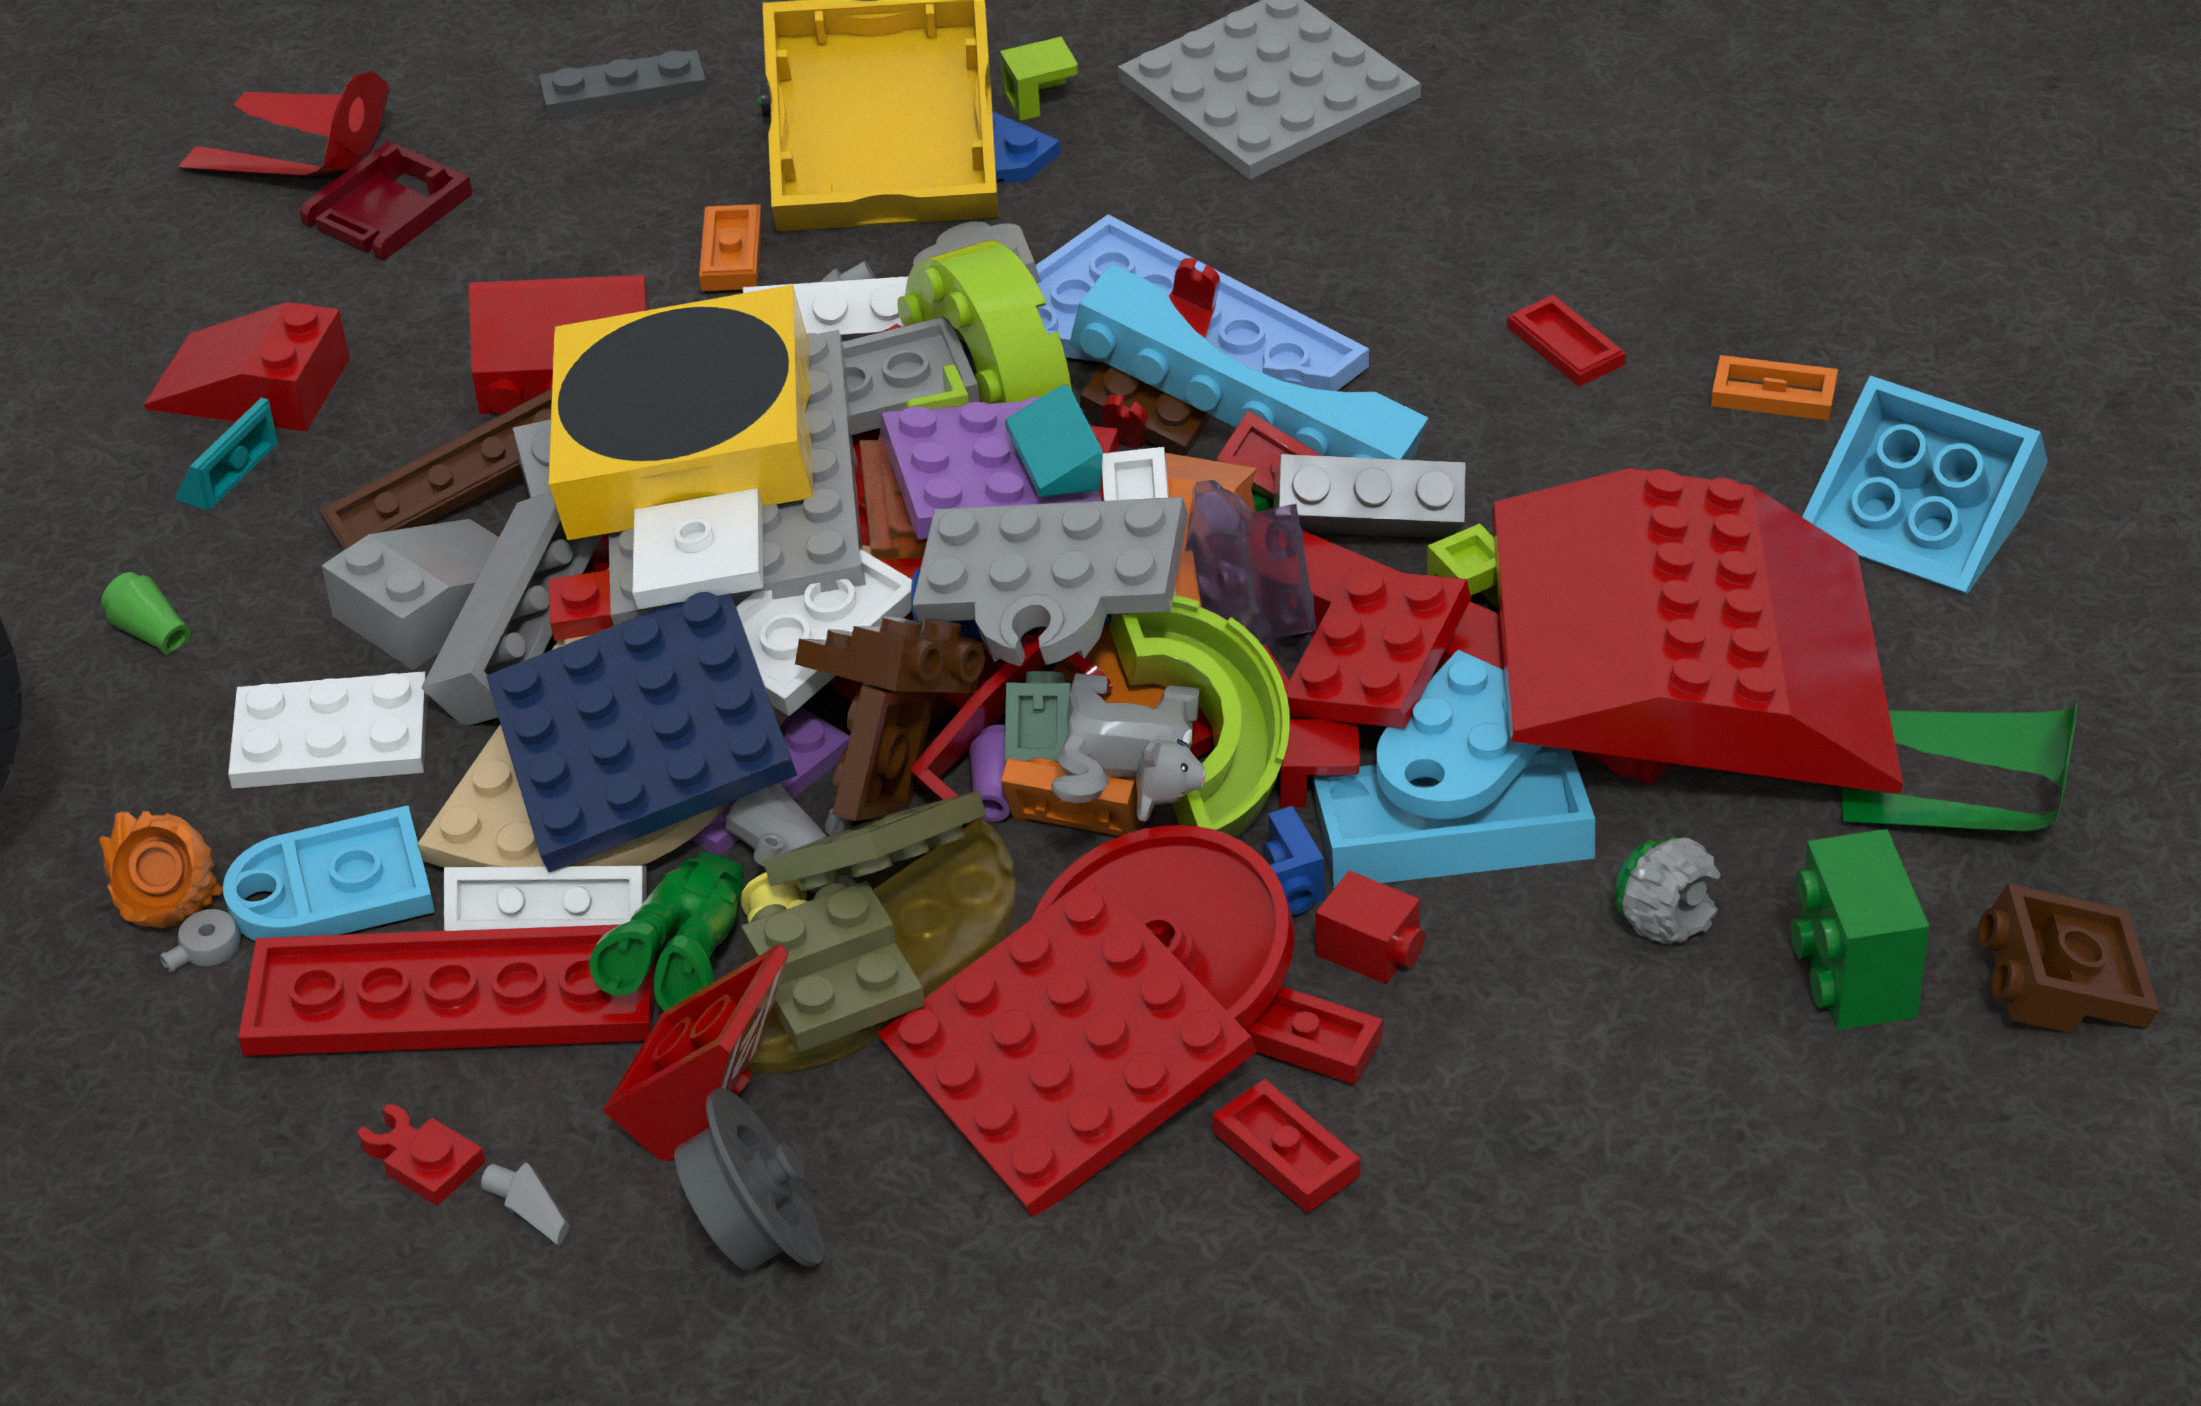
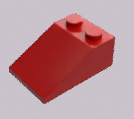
(276, 354)

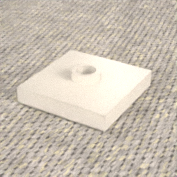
(698, 548)

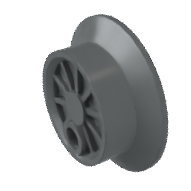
(747, 1187)

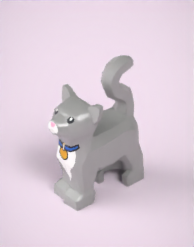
(1129, 742)

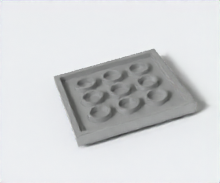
(1268, 83)

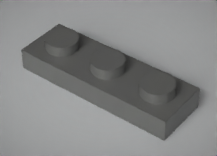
(622, 83)

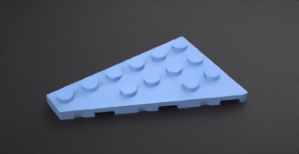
(1244, 321)

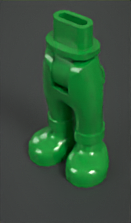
(693, 901)

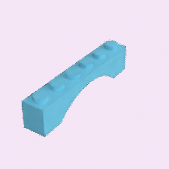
(1143, 335)

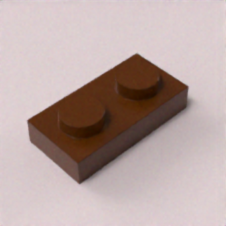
(1170, 420)

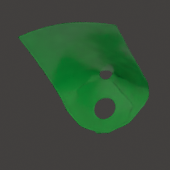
(2002, 739)

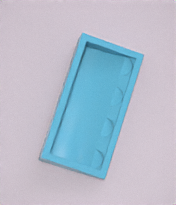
(1533, 822)

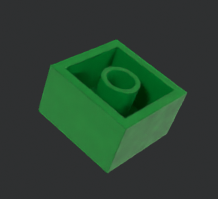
(1860, 929)

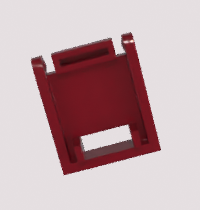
(380, 214)

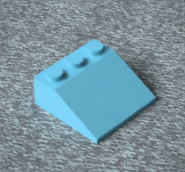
(1926, 484)

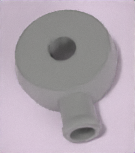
(204, 940)

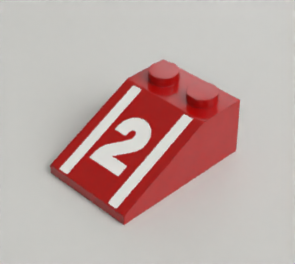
(694, 1051)

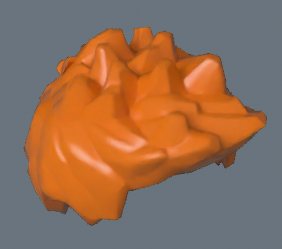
(158, 869)

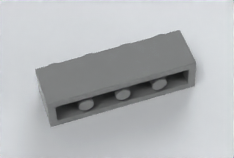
(506, 610)

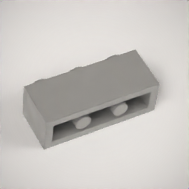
(1373, 495)

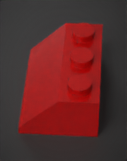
(516, 327)

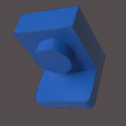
(1295, 860)

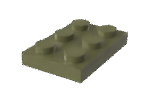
(875, 843)

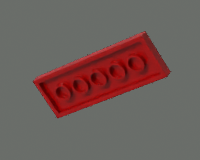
(435, 992)

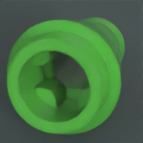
(141, 610)

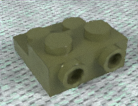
(839, 964)

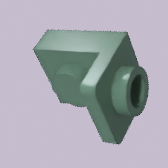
(1036, 716)

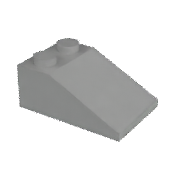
(408, 585)

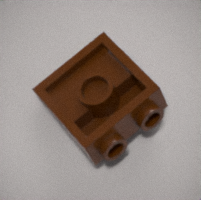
(899, 656)
(883, 745)
(2065, 960)

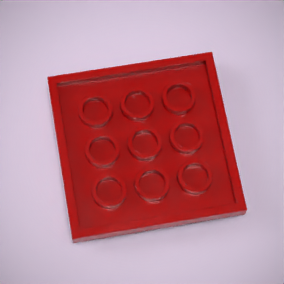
(1067, 1044)

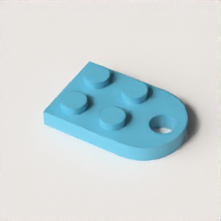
(1457, 738)
(330, 878)

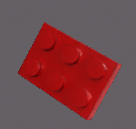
(1377, 647)

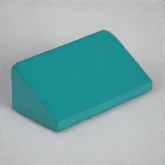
(1057, 444)
(230, 458)

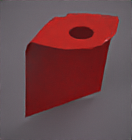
(347, 119)

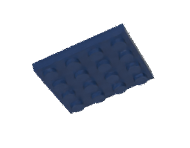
(639, 727)

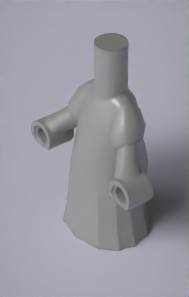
(776, 823)

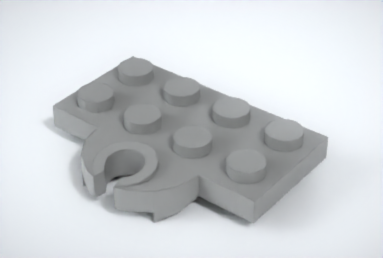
(1050, 570)

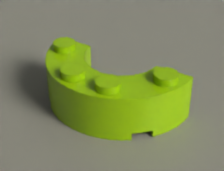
(994, 308)
(1237, 694)

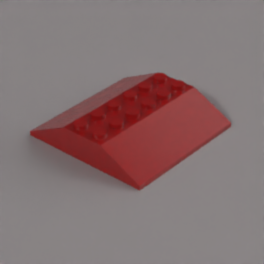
(1689, 631)

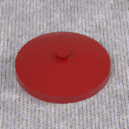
(1206, 902)

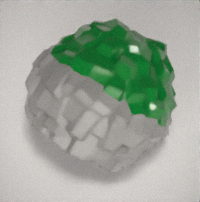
(1662, 889)

